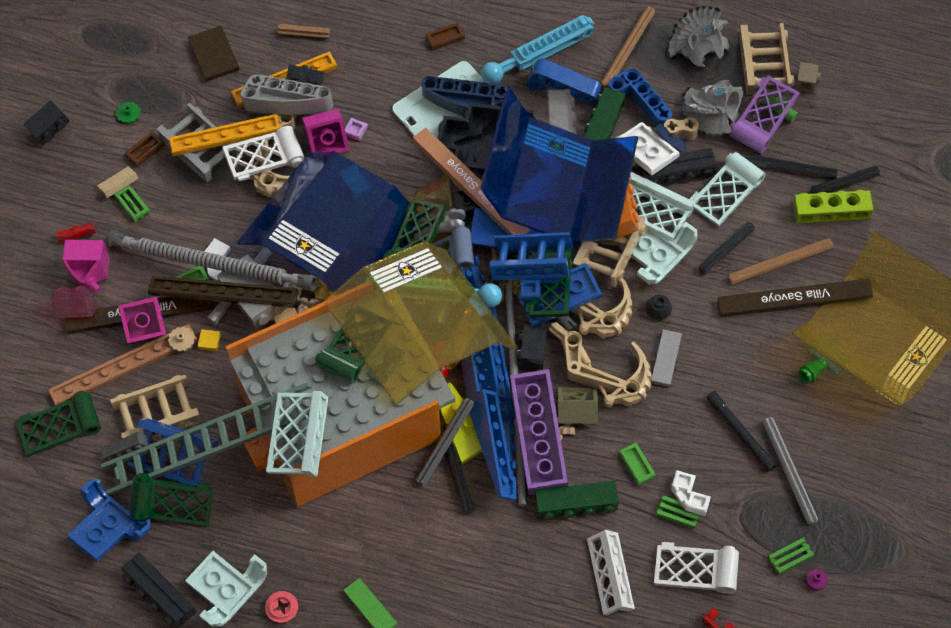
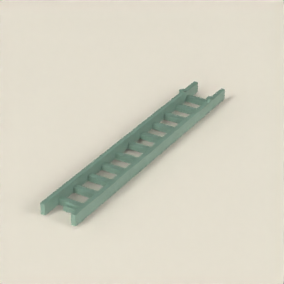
(203, 428)

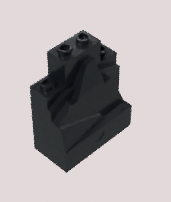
(472, 136)

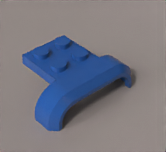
(106, 523)

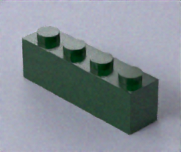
(605, 115)
(576, 500)

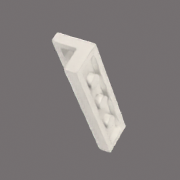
(614, 569)

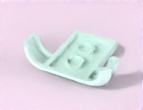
(661, 254)
(225, 586)

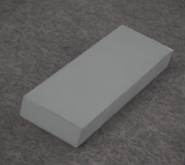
(666, 358)

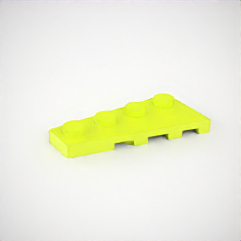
(466, 439)

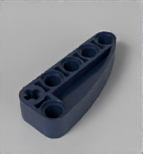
(455, 98)

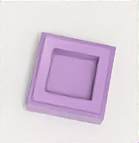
(355, 129)

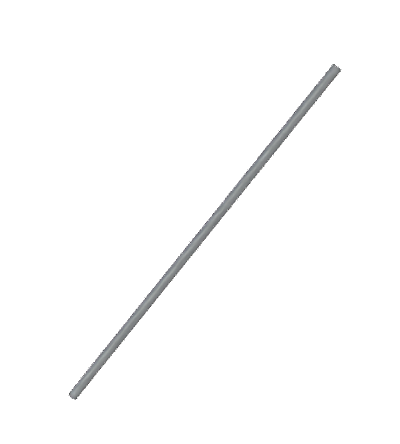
(513, 371)

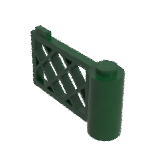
(412, 217)
(530, 306)
(338, 361)
(84, 419)
(145, 494)

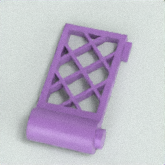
(755, 136)

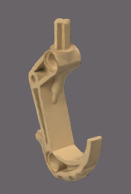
(265, 177)
(618, 316)
(587, 375)

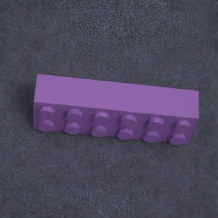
(538, 430)

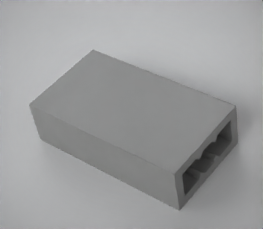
(257, 313)

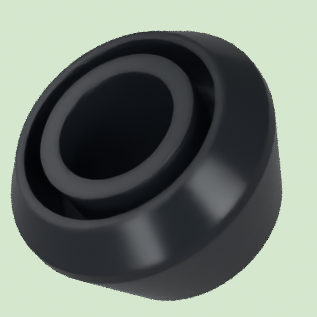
(659, 307)

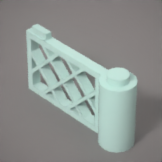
(743, 172)

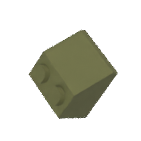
(577, 406)

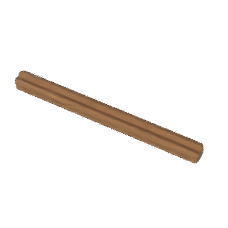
(628, 46)
(780, 261)

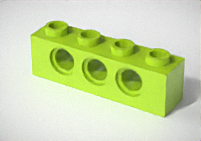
(824, 212)

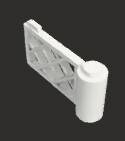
(287, 147)
(724, 568)

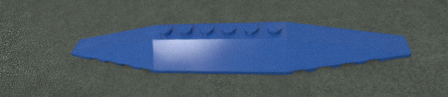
(493, 406)

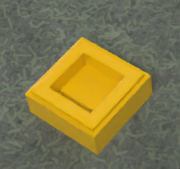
(209, 340)

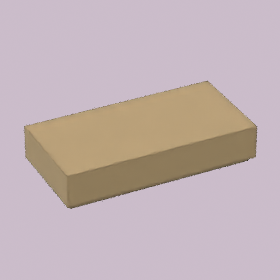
(118, 182)

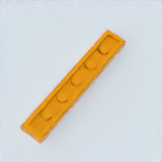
(321, 63)
(224, 135)

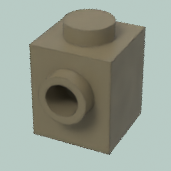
(807, 77)

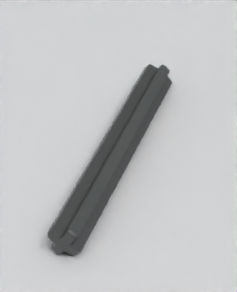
(445, 441)

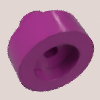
(816, 580)

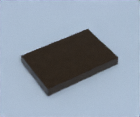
(213, 53)

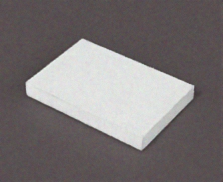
(651, 150)

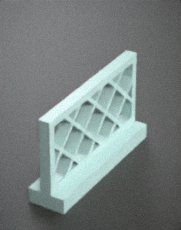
(665, 197)
(313, 438)

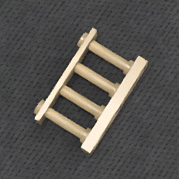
(748, 53)
(616, 274)
(177, 383)

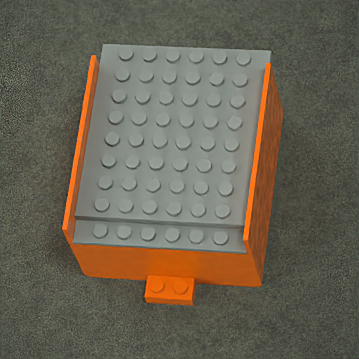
(361, 420)

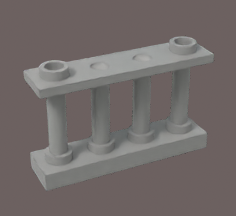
(192, 159)

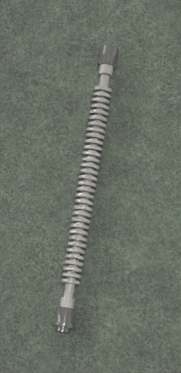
(210, 260)

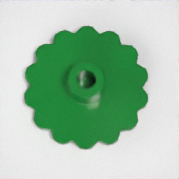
(128, 112)

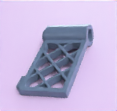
(460, 247)

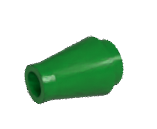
(812, 370)

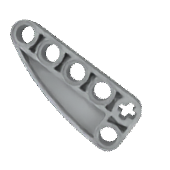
(284, 96)

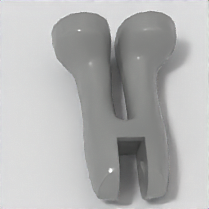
(450, 221)

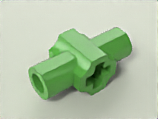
(791, 115)

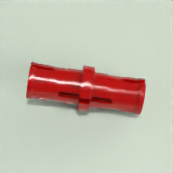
(76, 232)

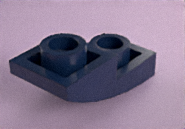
(676, 142)

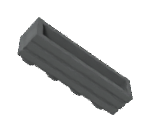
(124, 446)

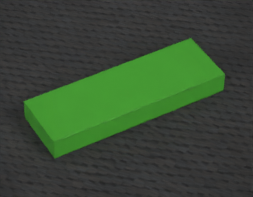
(369, 605)

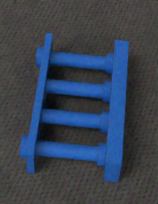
(531, 268)
(151, 427)

